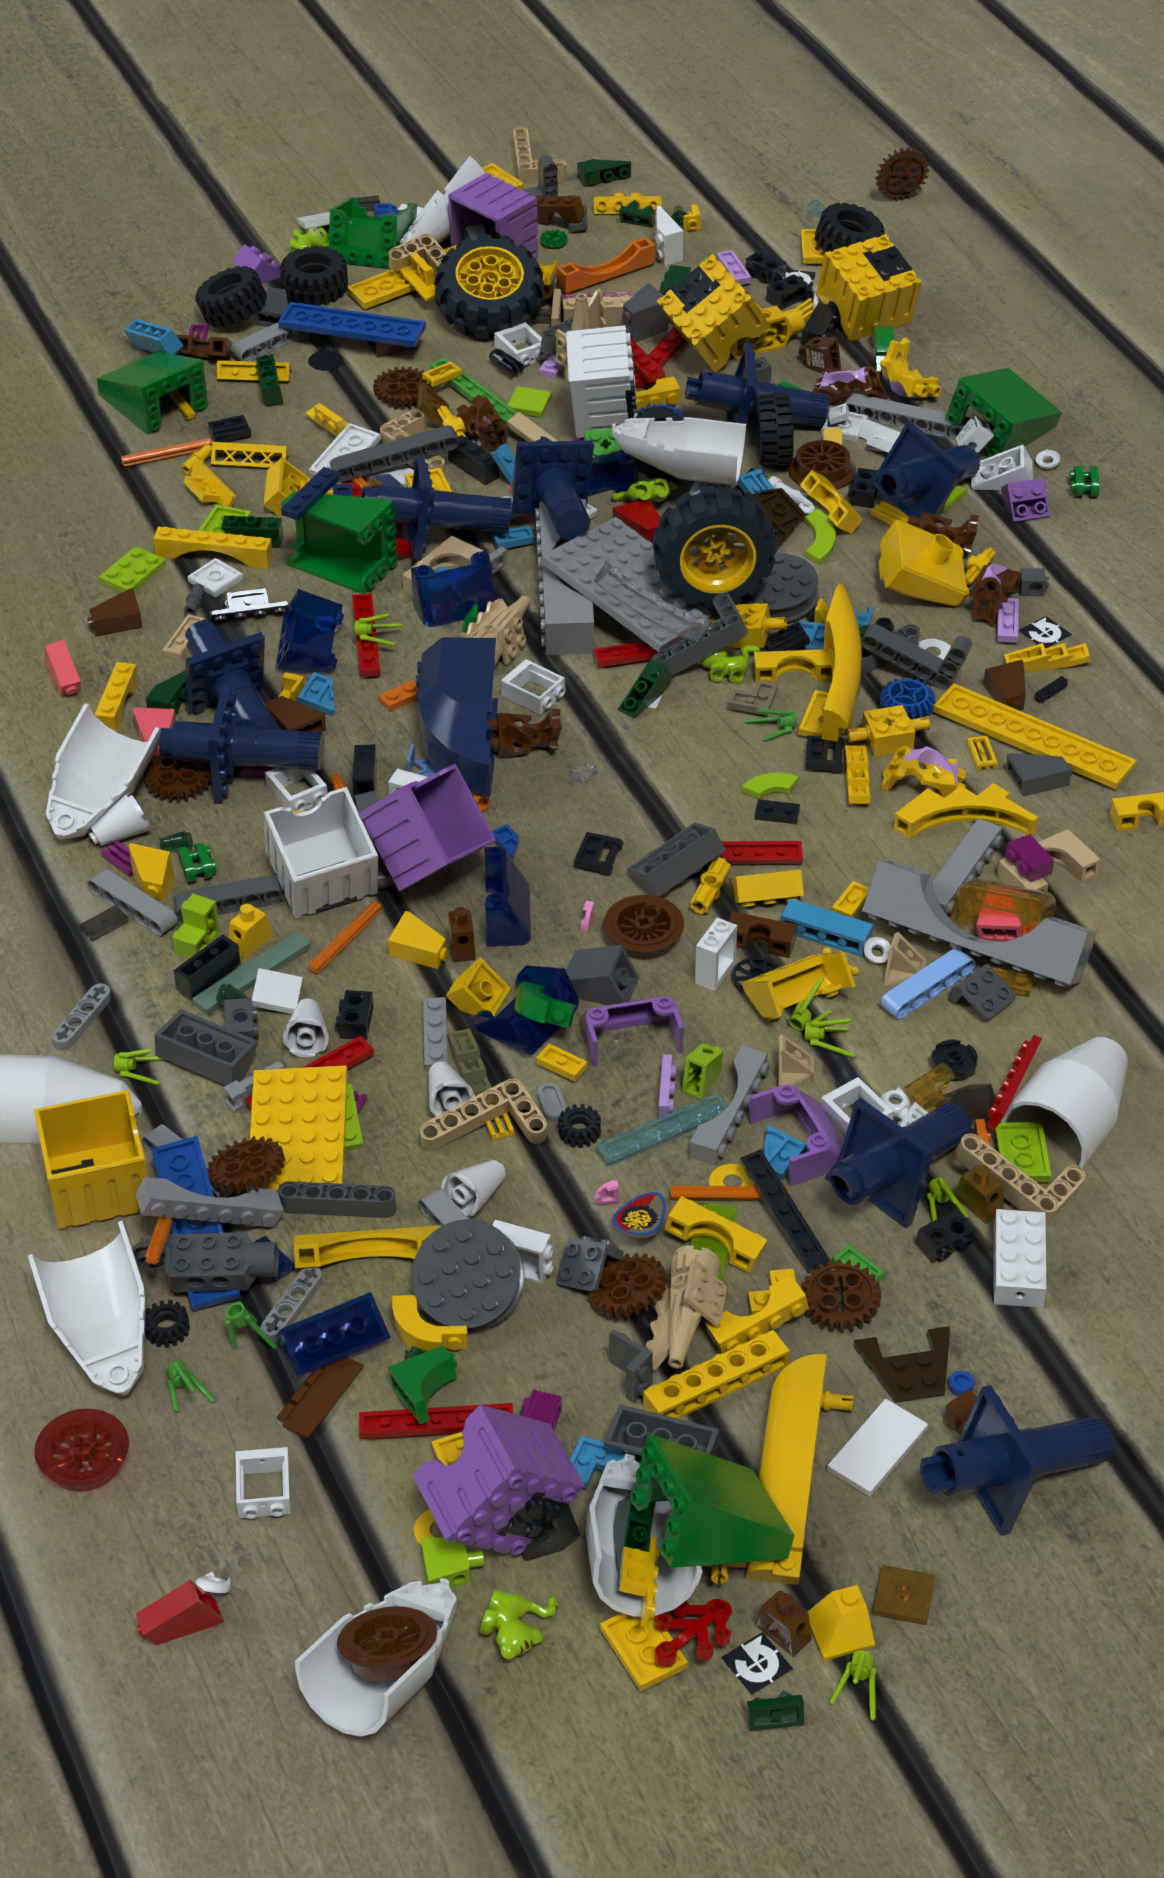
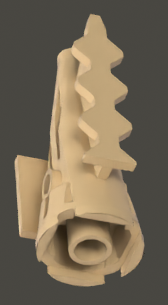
(585, 316)
(504, 625)
(692, 1294)

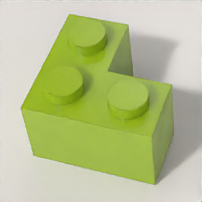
(198, 927)

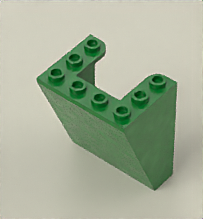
(367, 238)
(137, 387)
(1008, 404)
(346, 541)
(716, 1507)

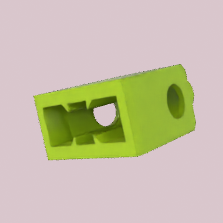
(702, 1063)
(449, 1561)

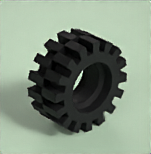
(576, 1116)
(169, 1334)

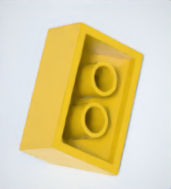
(280, 482)
(767, 887)

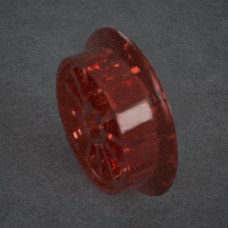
(82, 1451)

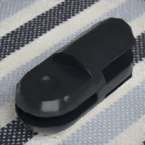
(506, 362)

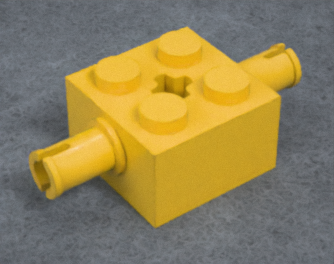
(758, 623)
(887, 730)

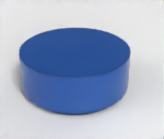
(961, 1382)

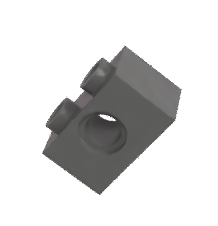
(241, 1017)

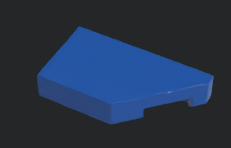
(384, 209)
(506, 839)

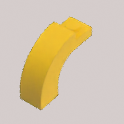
(418, 1333)

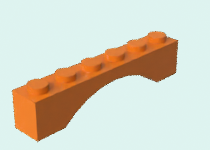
(635, 256)

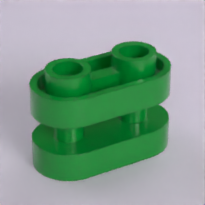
(1077, 481)
(203, 855)

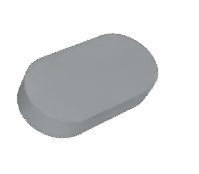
(551, 1101)

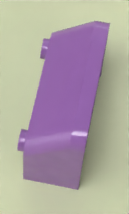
(630, 1015)
(823, 1139)

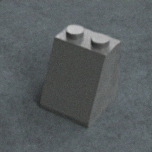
(644, 315)
(603, 975)

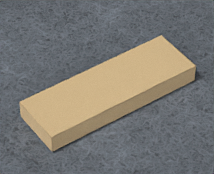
(556, 308)
(527, 429)
(177, 645)

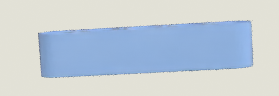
(927, 983)

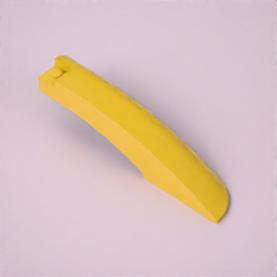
(845, 655)
(790, 1457)

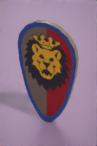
(641, 1216)

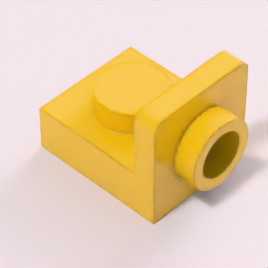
(693, 220)

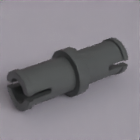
(194, 599)

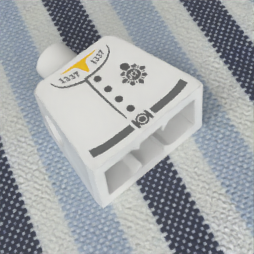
(975, 433)

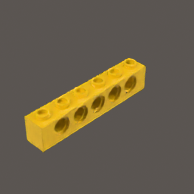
(717, 1376)

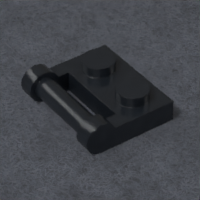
(817, 754)
(592, 849)

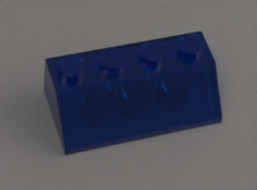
(333, 1334)

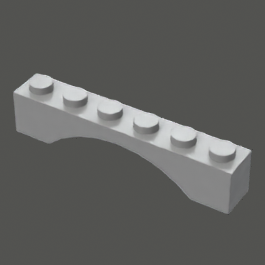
(712, 1137)
(165, 1199)

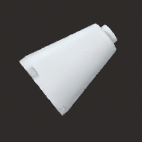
(120, 822)
(306, 1030)
(446, 1088)
(473, 1185)

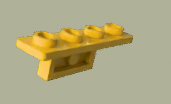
(612, 204)
(420, 276)
(327, 419)
(208, 486)
(638, 1577)

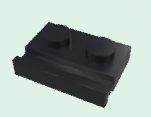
(229, 428)
(788, 639)

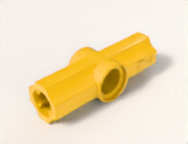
(710, 886)

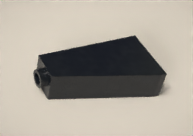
(364, 769)

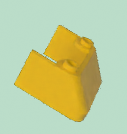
(794, 982)

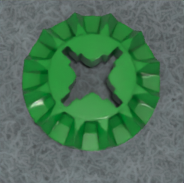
(553, 238)

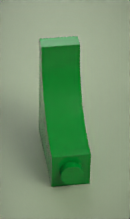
(420, 1377)

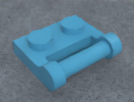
(754, 481)

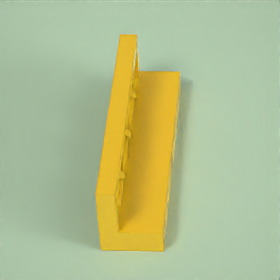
(248, 371)
(249, 450)

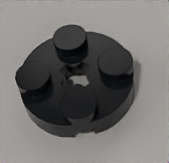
(953, 1049)

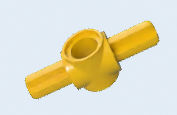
(451, 420)
(976, 563)

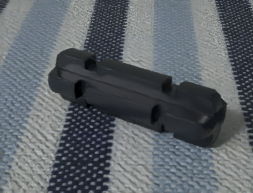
(1051, 689)

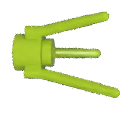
(364, 627)
(802, 1015)
(816, 1030)
(126, 1061)
(942, 1193)
(860, 1669)

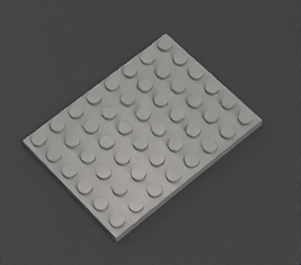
(630, 554)

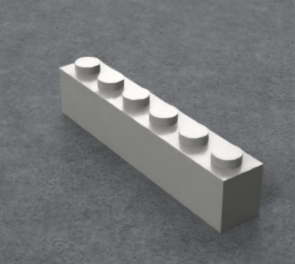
(966, 862)

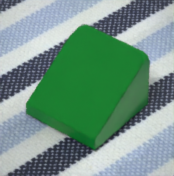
(470, 617)

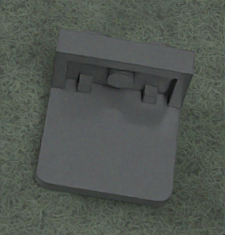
(983, 991)
(584, 1262)
(634, 1360)

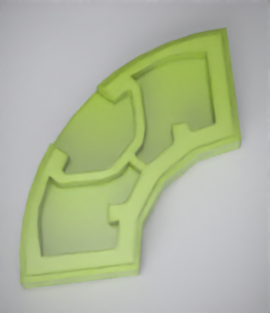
(770, 783)

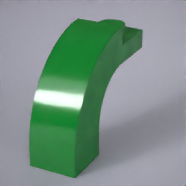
(881, 340)
(541, 1008)

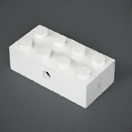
(1019, 1258)

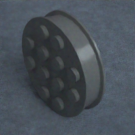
(789, 589)
(468, 1275)

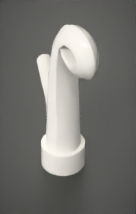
(798, 496)

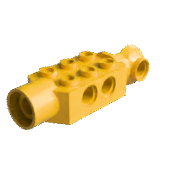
(782, 325)

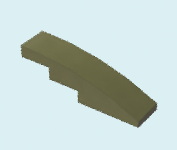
(469, 1060)

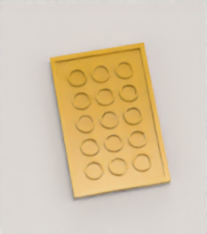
(306, 1117)

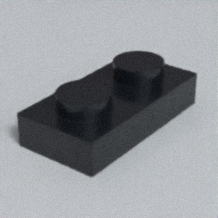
(777, 811)

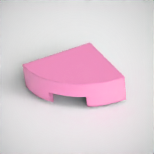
(589, 916)
(607, 1193)

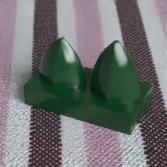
(633, 215)
(775, 1712)

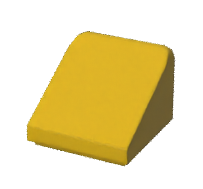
(833, 434)
(821, 611)

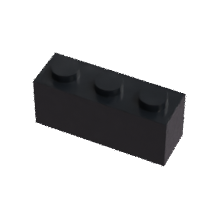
(821, 322)
(474, 461)
(207, 966)

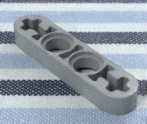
(85, 1018)
(295, 1305)

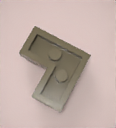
(749, 702)

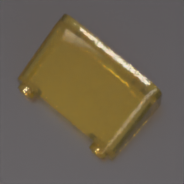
(1031, 903)

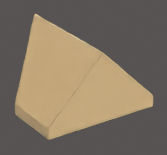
(902, 961)
(793, 1062)

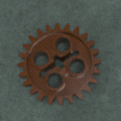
(898, 170)
(399, 386)
(176, 777)
(246, 1164)
(629, 1286)
(864, 1294)

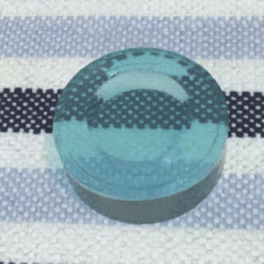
(815, 208)

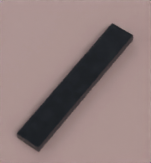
(784, 1210)

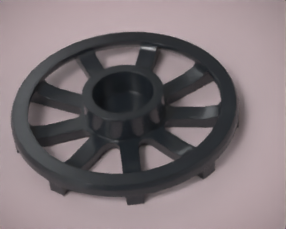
(753, 971)

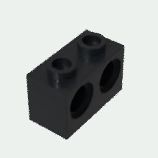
(765, 267)
(787, 292)
(862, 491)
(355, 1015)
(942, 1232)

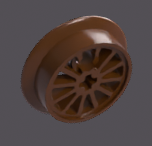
(826, 459)
(646, 935)
(386, 1641)

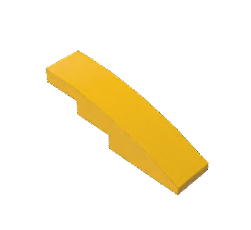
(1055, 657)
(857, 774)

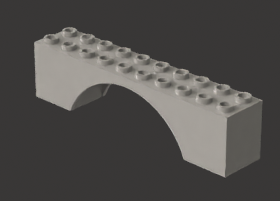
(564, 613)
(908, 900)

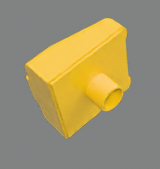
(922, 565)

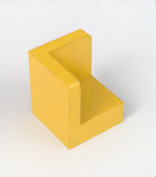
(292, 685)

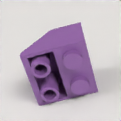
(261, 263)
(1025, 500)

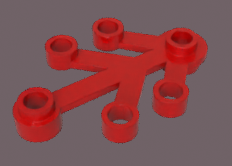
(715, 1611)

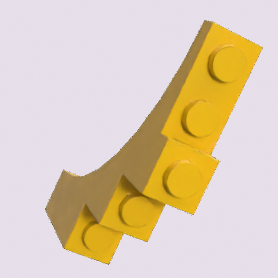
(963, 805)

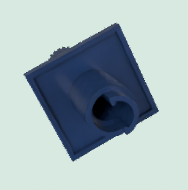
(739, 391)
(921, 474)
(558, 477)
(426, 508)
(220, 663)
(231, 745)
(892, 1161)
(1005, 1461)

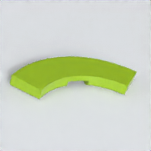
(824, 534)

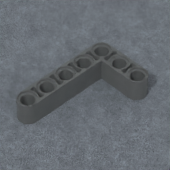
(545, 174)
(721, 634)
(915, 659)

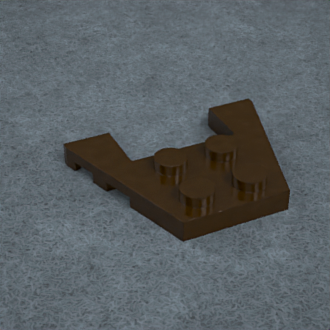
(782, 511)
(913, 1374)

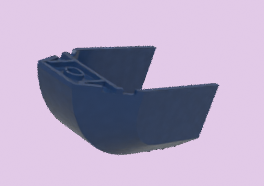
(455, 707)

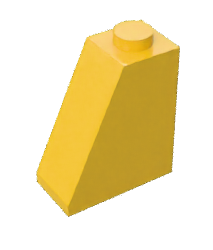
(417, 942)

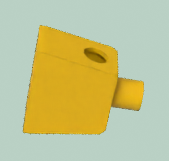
(249, 930)

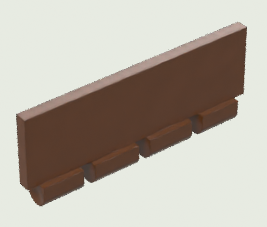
(318, 1396)

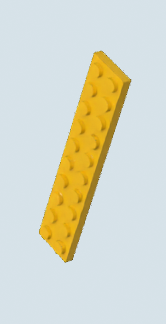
(387, 285)
(1034, 735)

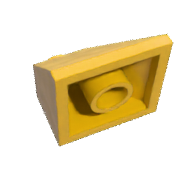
(152, 870)
(478, 989)
(841, 1624)

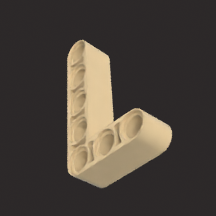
(526, 168)
(424, 245)
(407, 425)
(485, 1113)
(975, 1151)

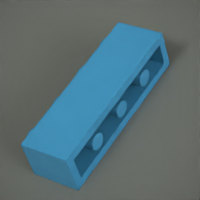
(153, 337)
(828, 927)

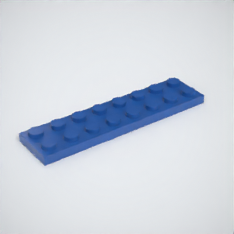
(352, 324)
(185, 1166)

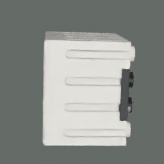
(601, 378)
(321, 854)

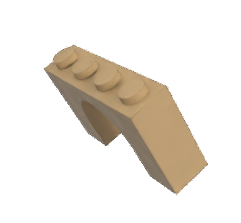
(450, 554)
(1066, 852)

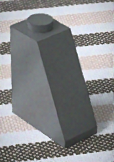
(273, 308)
(1037, 772)

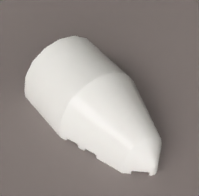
(435, 215)
(686, 448)
(94, 773)
(45, 1081)
(1081, 1089)
(98, 1311)
(674, 1584)
(364, 1705)

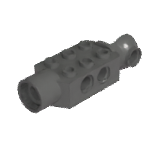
(212, 1261)

